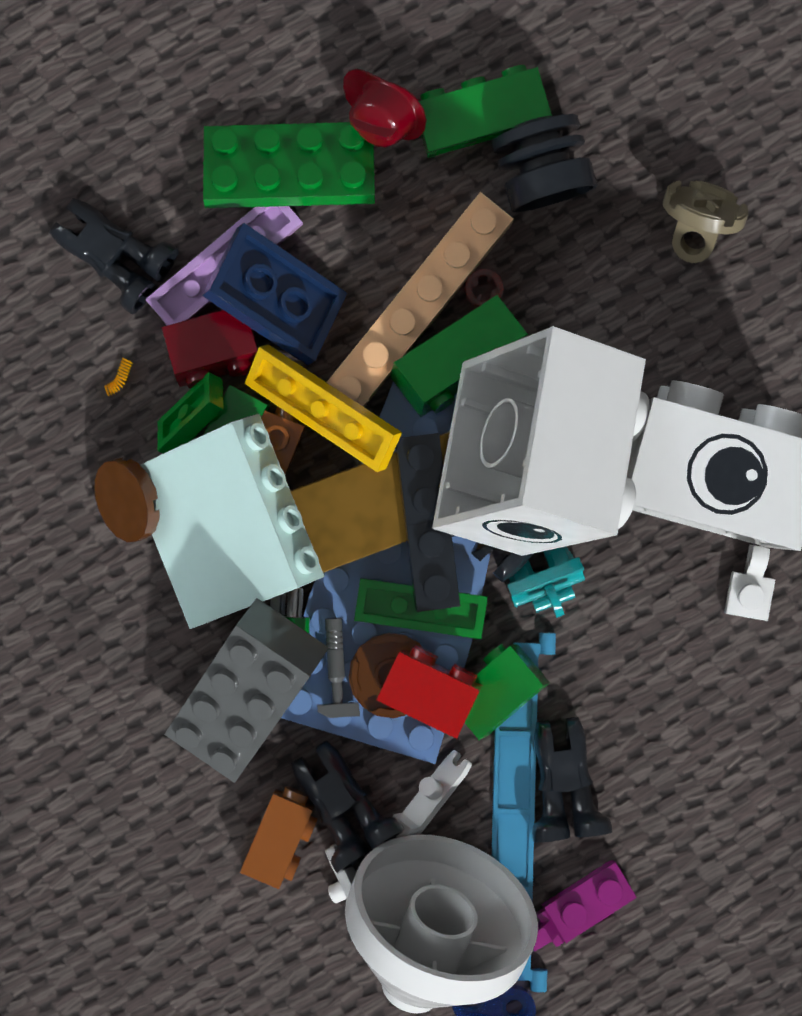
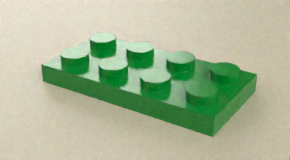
(287, 165)

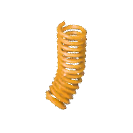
(117, 377)

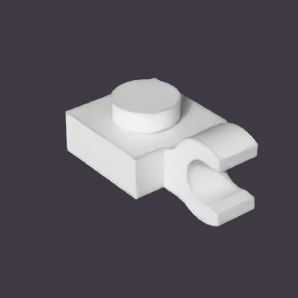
(749, 591)

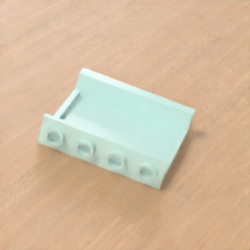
(228, 522)

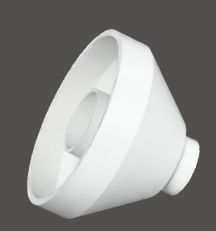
(439, 922)

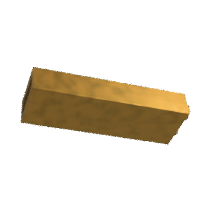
(354, 512)

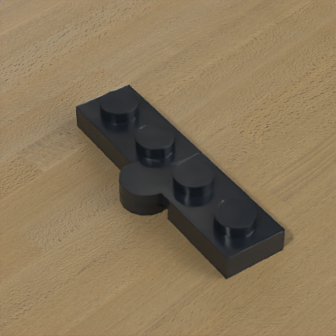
(428, 549)

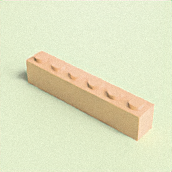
(421, 300)

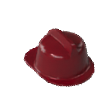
(382, 110)

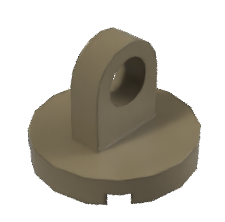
(704, 210)

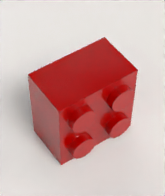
(430, 691)

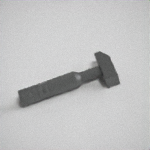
(336, 673)

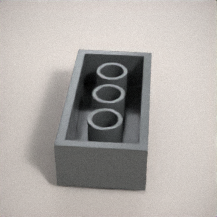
(246, 690)

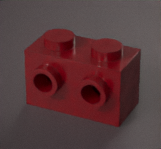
(209, 344)

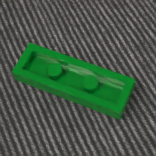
(394, 606)

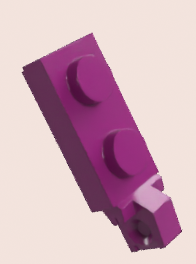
(582, 905)

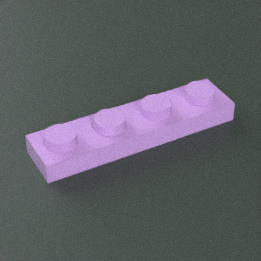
(182, 294)

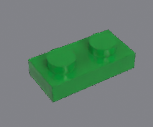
(191, 413)

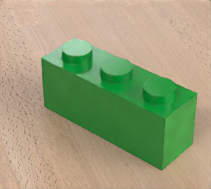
(481, 109)
(433, 370)

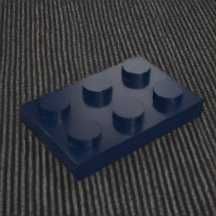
(275, 294)

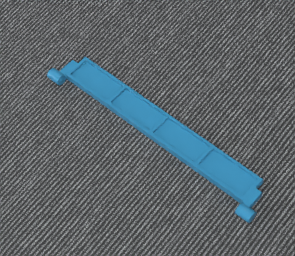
(515, 794)

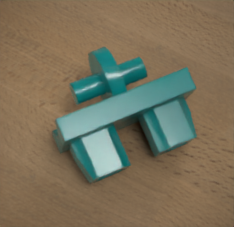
(551, 583)

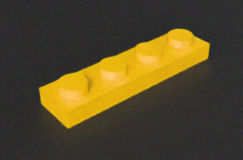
(323, 408)

